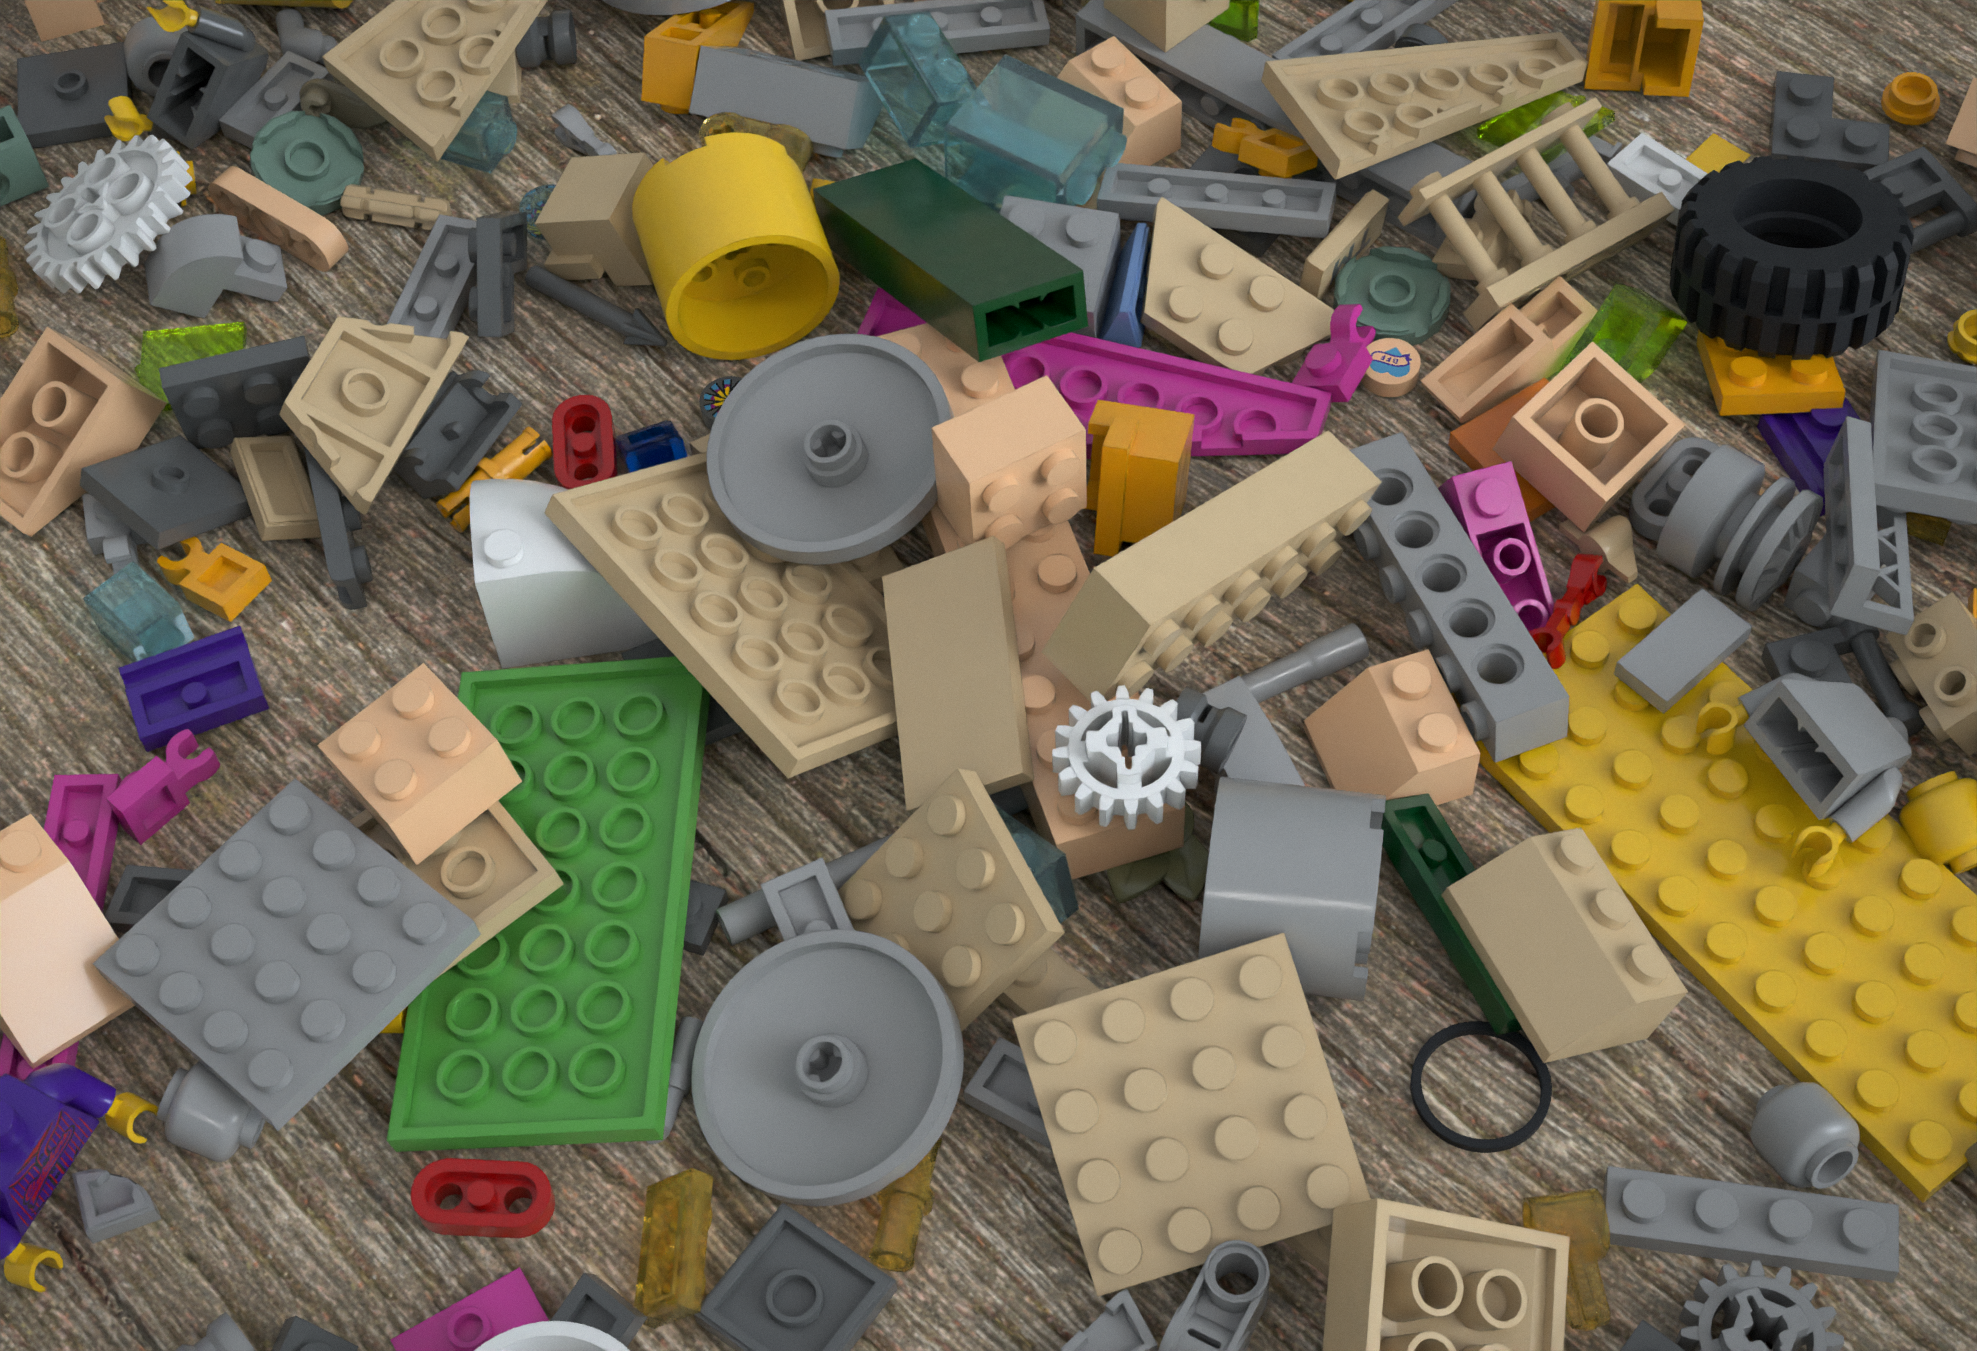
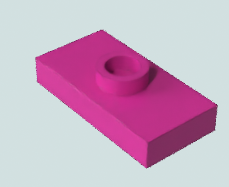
(476, 1318)

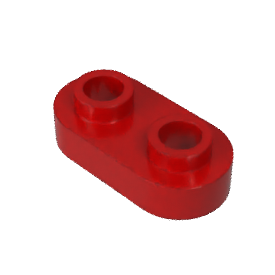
(584, 453)
(486, 1194)

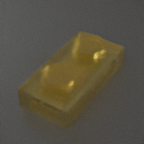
(674, 1247)

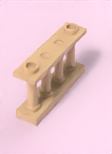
(1585, 241)

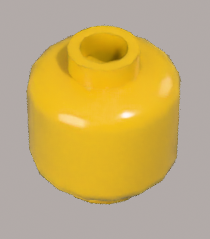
(1943, 821)

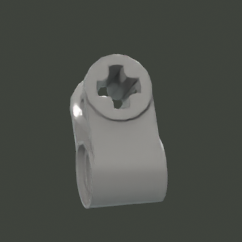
(1217, 1319)

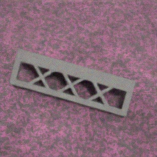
(1855, 542)

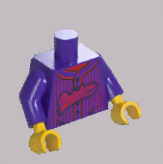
(40, 1136)

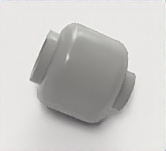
(149, 53)
(207, 1115)
(1805, 1135)

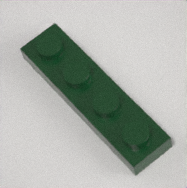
(1428, 863)

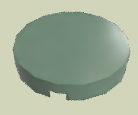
(308, 159)
(1398, 293)

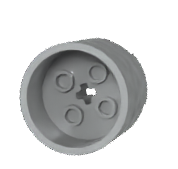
(1296, 867)

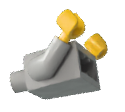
(1827, 746)

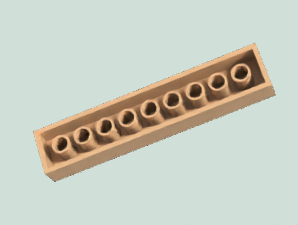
(1044, 580)

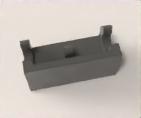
(454, 434)

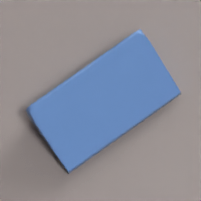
(1127, 292)

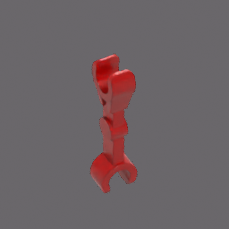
(1582, 589)

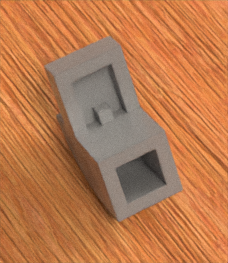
(208, 256)

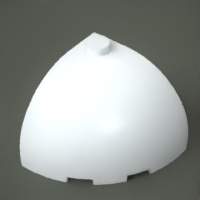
(535, 583)

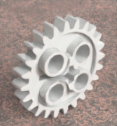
(108, 214)

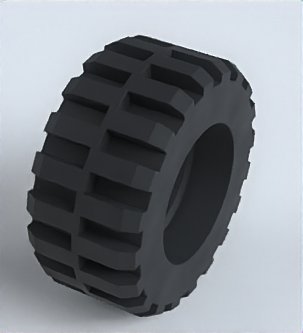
(1790, 257)

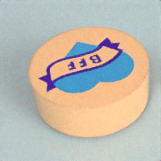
(1393, 368)

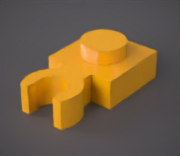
(1271, 150)
(216, 581)

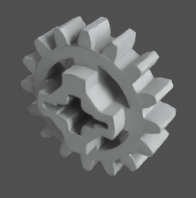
(1758, 1307)

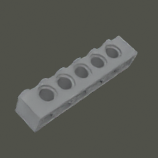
(1457, 607)

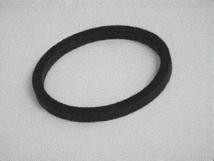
(1461, 1141)

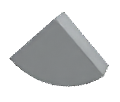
(112, 1204)

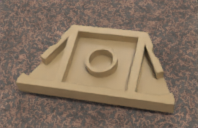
(1224, 300)
(367, 399)

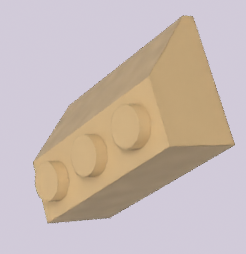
(1565, 946)

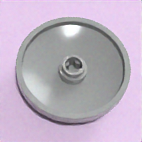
(828, 448)
(827, 1067)

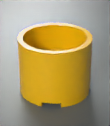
(735, 247)

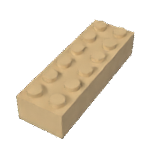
(1211, 568)

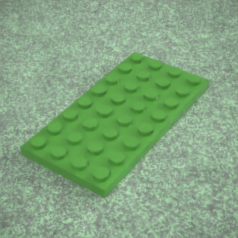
(573, 1006)

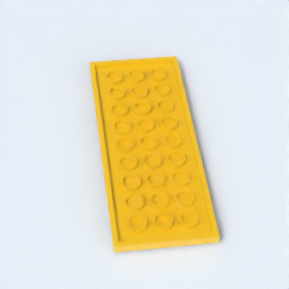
(1837, 974)

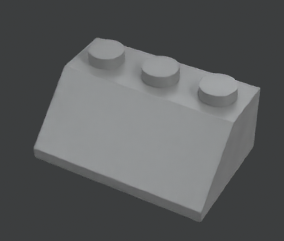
(823, 102)

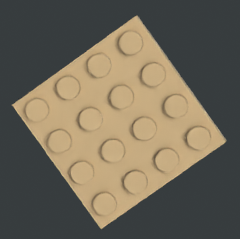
(1190, 1113)

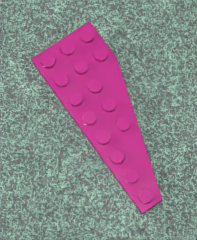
(1231, 408)

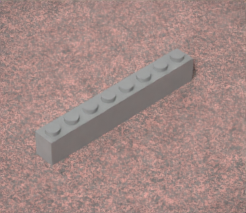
(1222, 81)

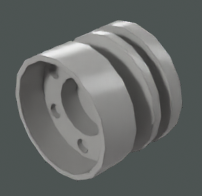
(1749, 533)

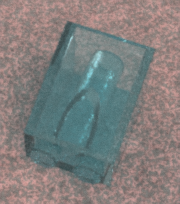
(1031, 138)

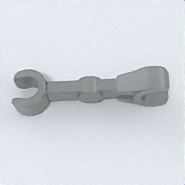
(577, 134)

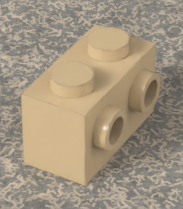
(1942, 664)

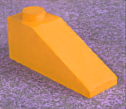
(675, 46)

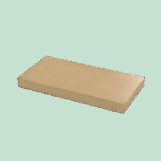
(957, 671)

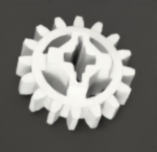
(1092, 763)

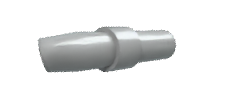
(680, 1070)

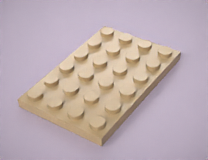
(773, 640)

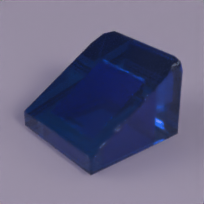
(650, 446)

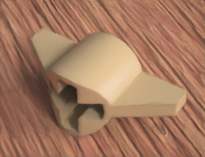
(1610, 539)

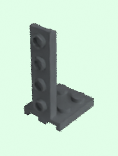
(242, 397)

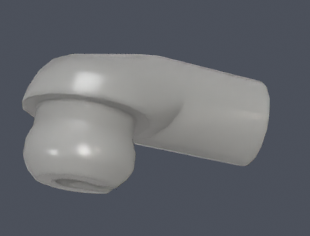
(300, 40)

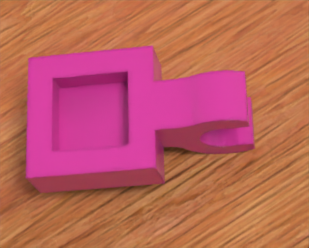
(1343, 360)
(158, 790)

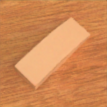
(1511, 352)

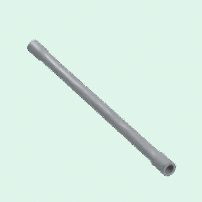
(1312, 661)

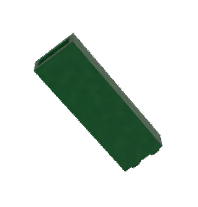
(952, 259)

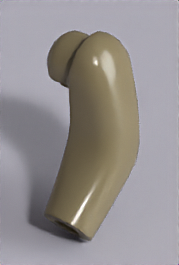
(337, 101)

